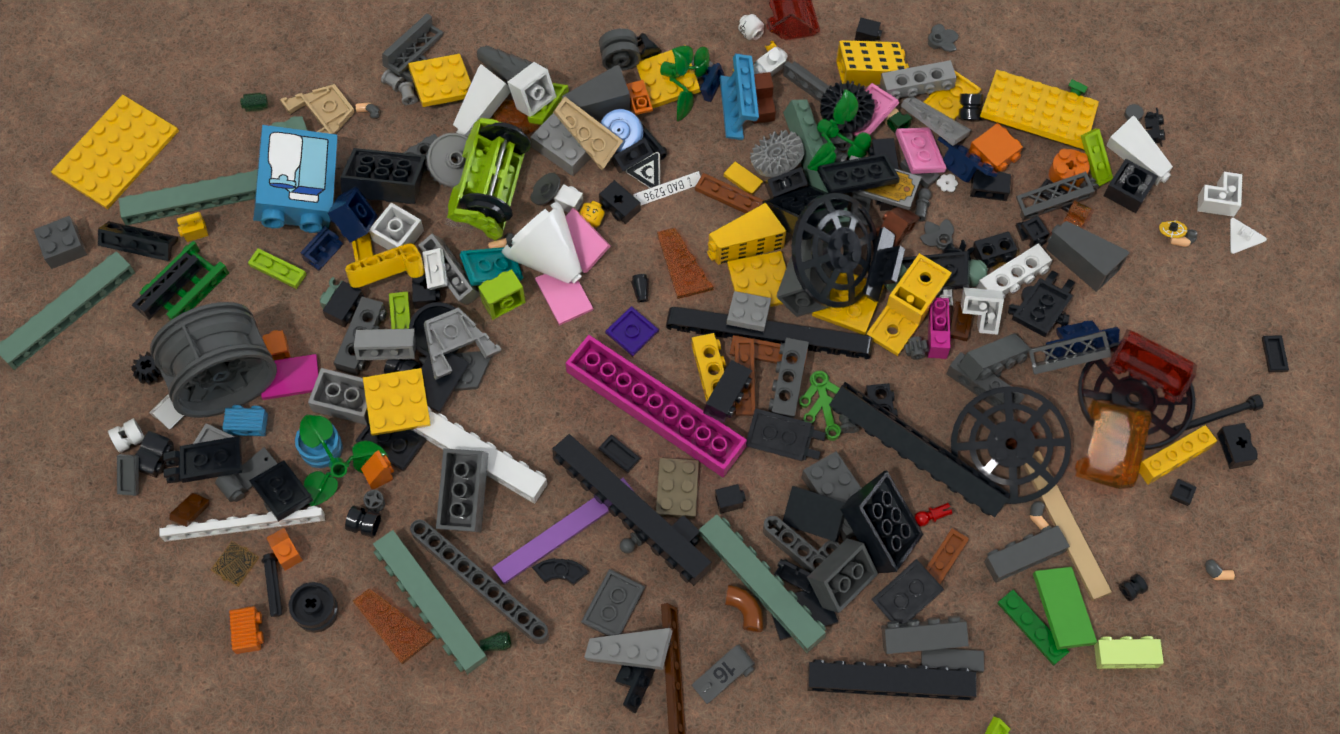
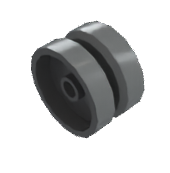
(620, 49)

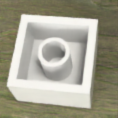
(532, 89)
(396, 228)

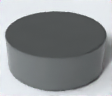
(1133, 110)

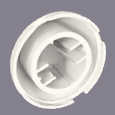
(547, 246)

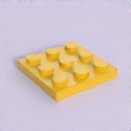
(440, 79)
(659, 87)
(758, 275)
(853, 317)
(396, 401)

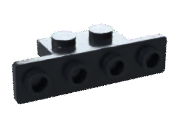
(884, 264)
(638, 681)

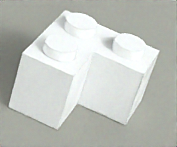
(1223, 198)
(986, 305)

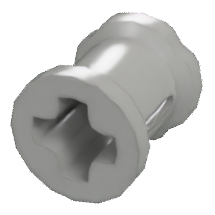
(391, 79)
(408, 95)

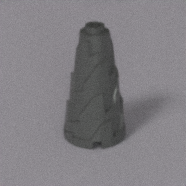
(502, 63)

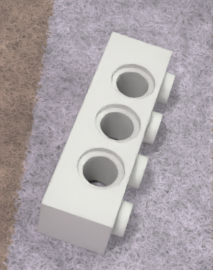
(1034, 256)

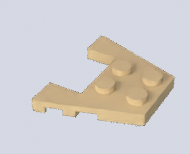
(326, 105)

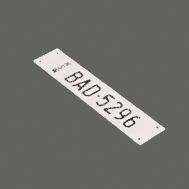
(667, 188)

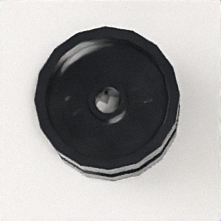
(302, 604)

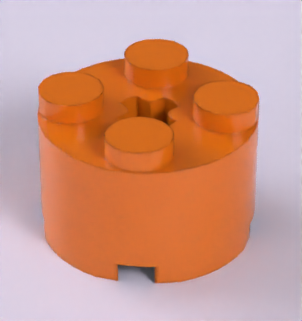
(1068, 164)

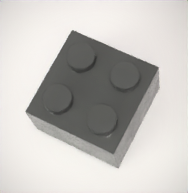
(60, 242)

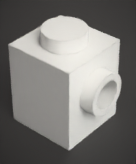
(569, 198)

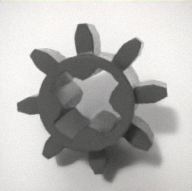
(916, 348)

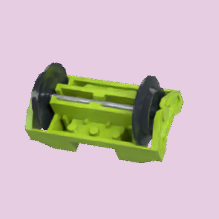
(489, 151)

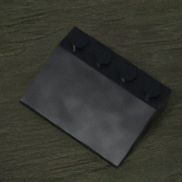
(384, 175)
(790, 205)
(882, 523)

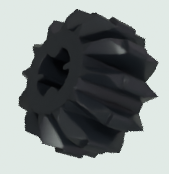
(145, 369)

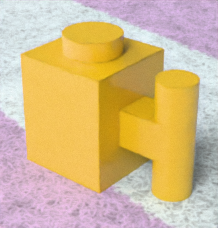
(192, 227)

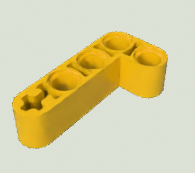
(386, 264)

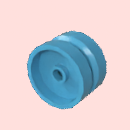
(317, 456)

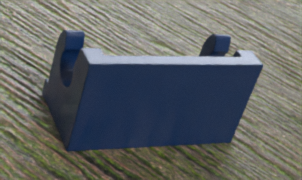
(321, 248)

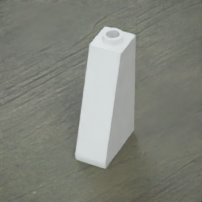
(481, 100)
(1136, 145)

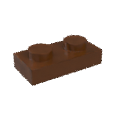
(960, 323)
(189, 509)

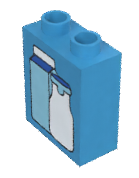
(295, 178)

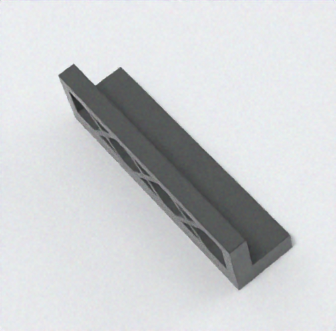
(407, 42)
(805, 80)
(1057, 202)
(1072, 359)

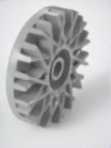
(777, 154)
(439, 159)

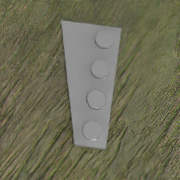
(938, 122)
(635, 649)

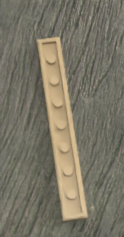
(1078, 550)

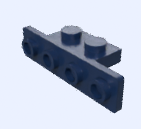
(963, 163)
(1082, 329)

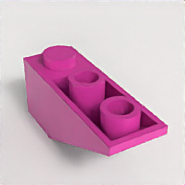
(939, 329)

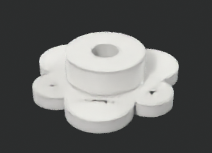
(950, 179)

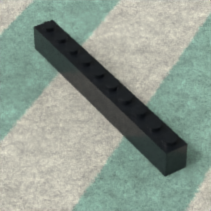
(919, 449)
(632, 510)

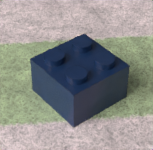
(352, 214)

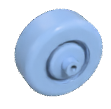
(625, 126)

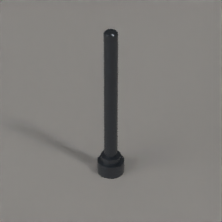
(1252, 403)

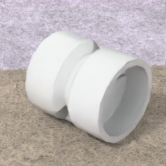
(133, 433)

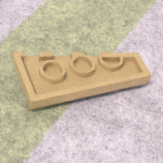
(589, 133)

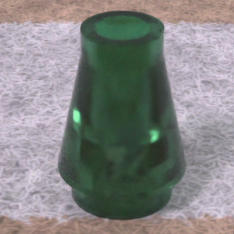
(496, 642)

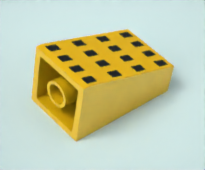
(867, 60)
(747, 236)

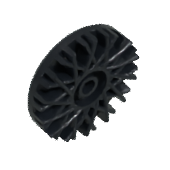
(865, 106)

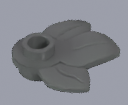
(942, 38)
(936, 233)

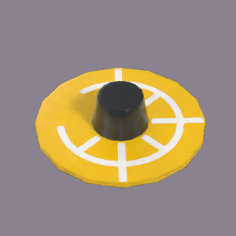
(1173, 229)

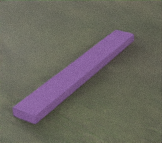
(551, 539)

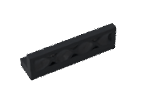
(136, 240)
(168, 285)

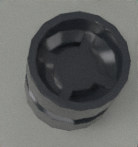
(970, 107)
(398, 365)
(363, 521)

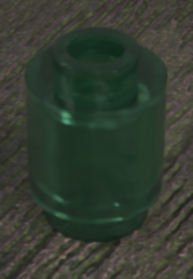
(254, 102)

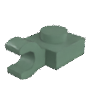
(326, 296)

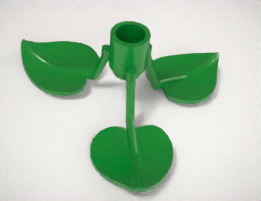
(683, 58)
(844, 111)
(315, 430)

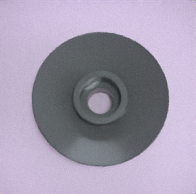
(545, 189)

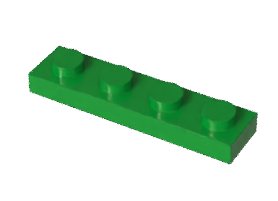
(1032, 626)

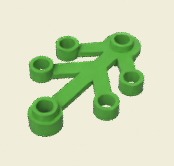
(822, 402)

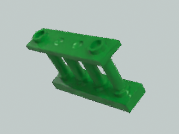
(202, 286)

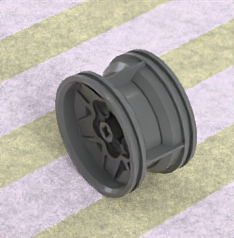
(212, 359)

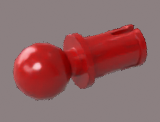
(923, 518)

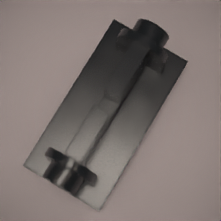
(1154, 121)
(793, 575)

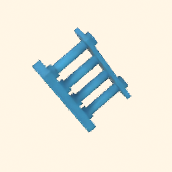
(739, 97)

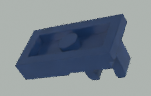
(711, 81)

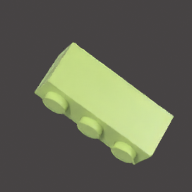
(1128, 653)

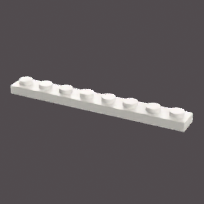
(235, 524)

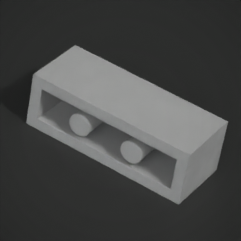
(385, 344)

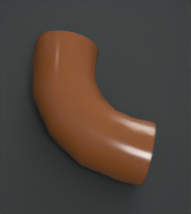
(748, 606)

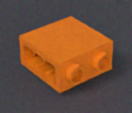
(996, 148)

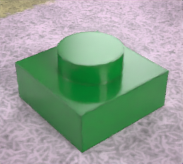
(1077, 87)

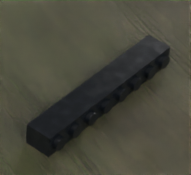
(891, 681)

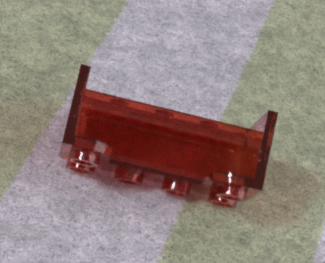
(793, 19)
(1154, 364)

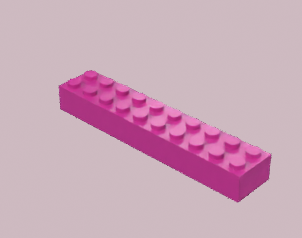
(656, 406)

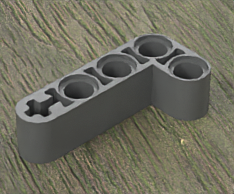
(797, 544)

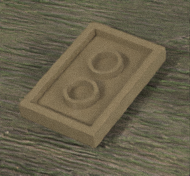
(677, 487)

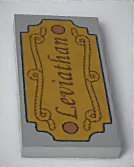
(894, 194)

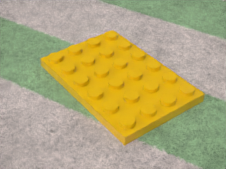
(1039, 108)
(114, 151)

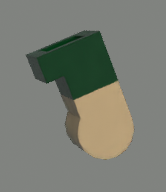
(896, 120)

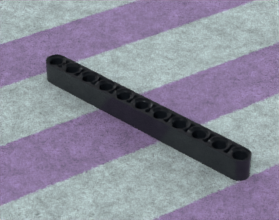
(819, 339)

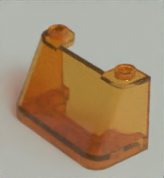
(1115, 445)

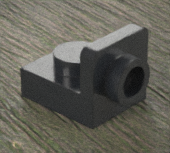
(1035, 231)

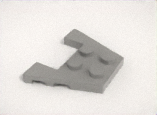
(451, 332)

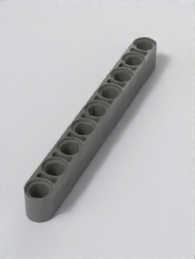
(474, 573)

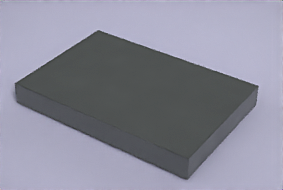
(613, 604)

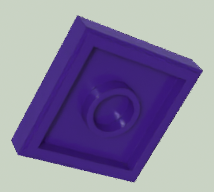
(632, 331)

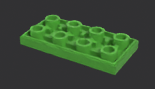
(1064, 608)

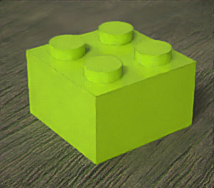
(502, 294)

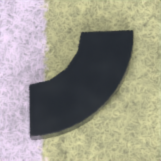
(560, 569)

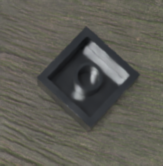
(1130, 185)

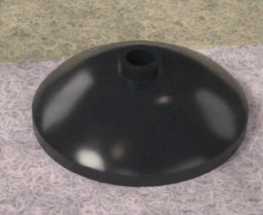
(417, 323)

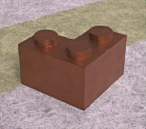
(764, 93)
(899, 222)

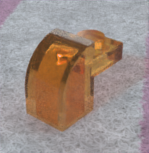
(1077, 214)

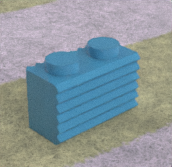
(245, 421)

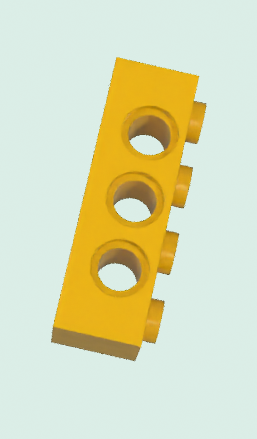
(708, 345)
(1177, 454)

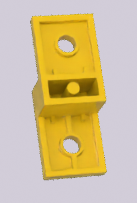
(908, 304)

